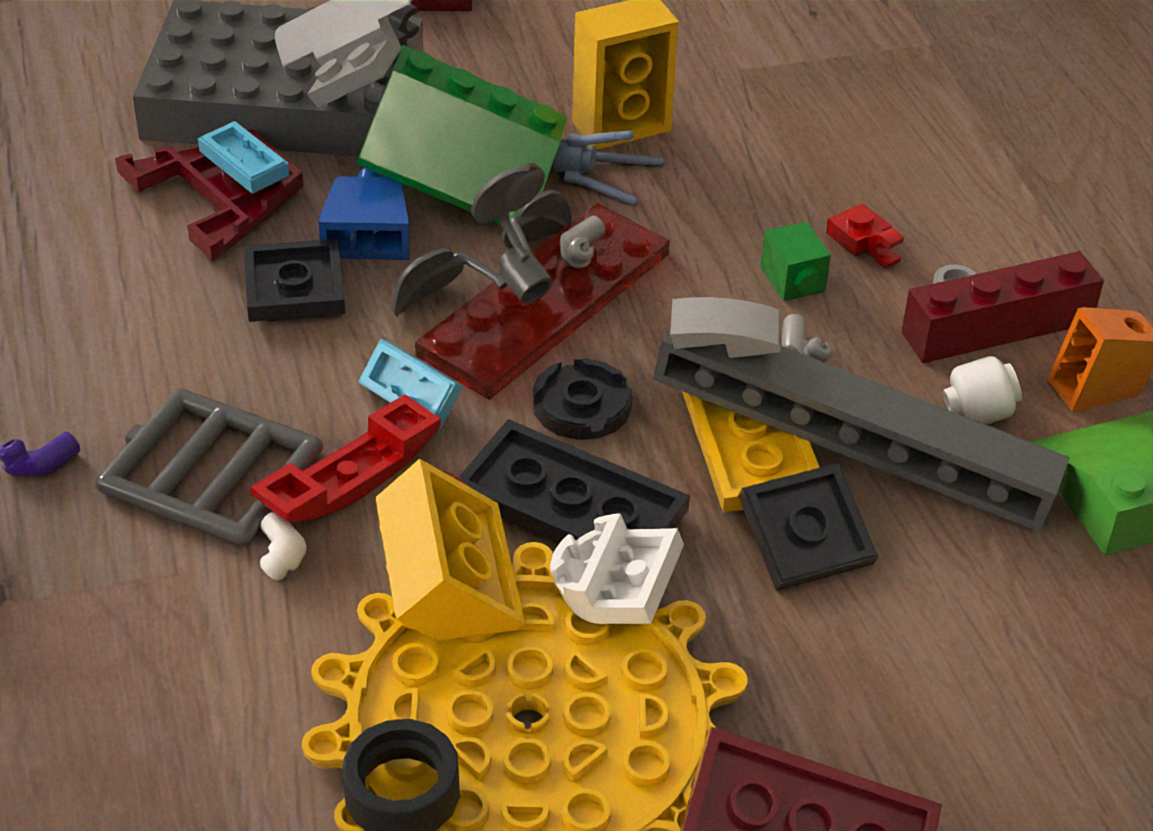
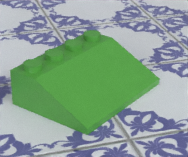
(1110, 480)

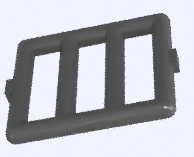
(201, 513)

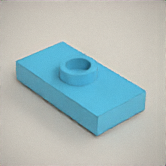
(243, 157)
(396, 372)

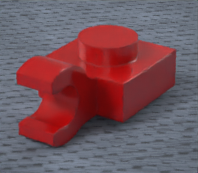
(864, 230)

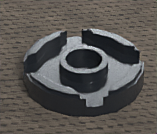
(582, 399)

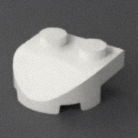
(616, 571)

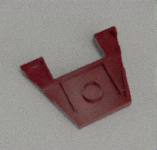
(237, 206)

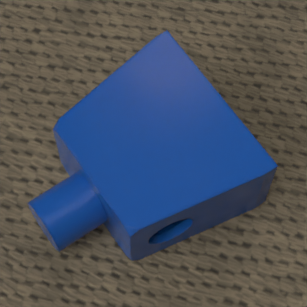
(366, 217)

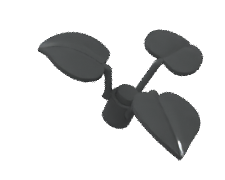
(520, 270)

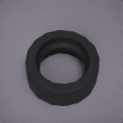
(395, 741)

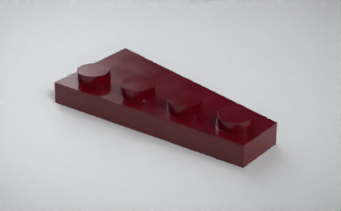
(768, 789)

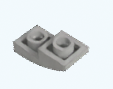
(739, 324)

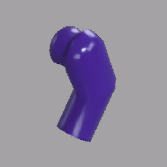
(40, 462)

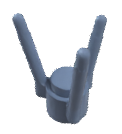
(577, 157)

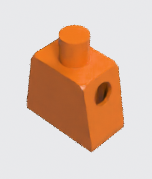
(1103, 358)

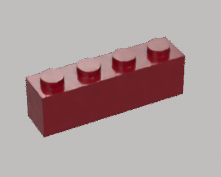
(999, 306)

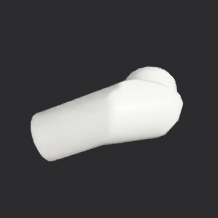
(286, 547)

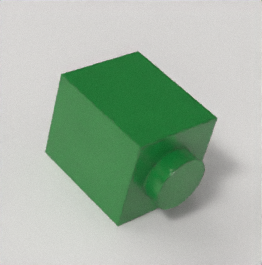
(795, 261)

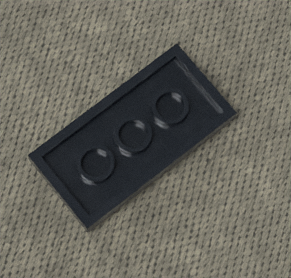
(564, 489)

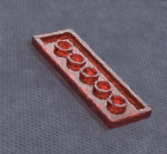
(500, 338)

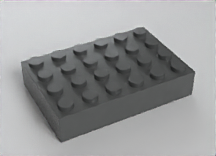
(224, 67)

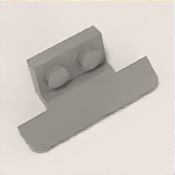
(348, 41)

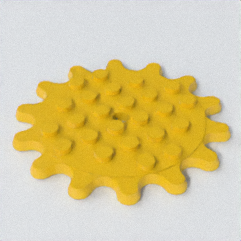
(615, 701)

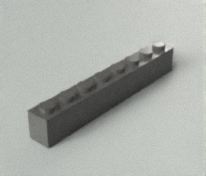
(874, 426)

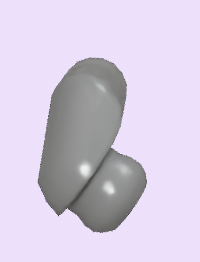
(576, 241)
(795, 339)

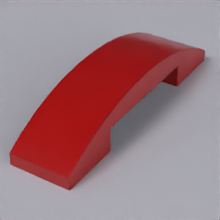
(355, 469)

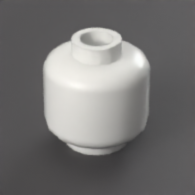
(983, 390)

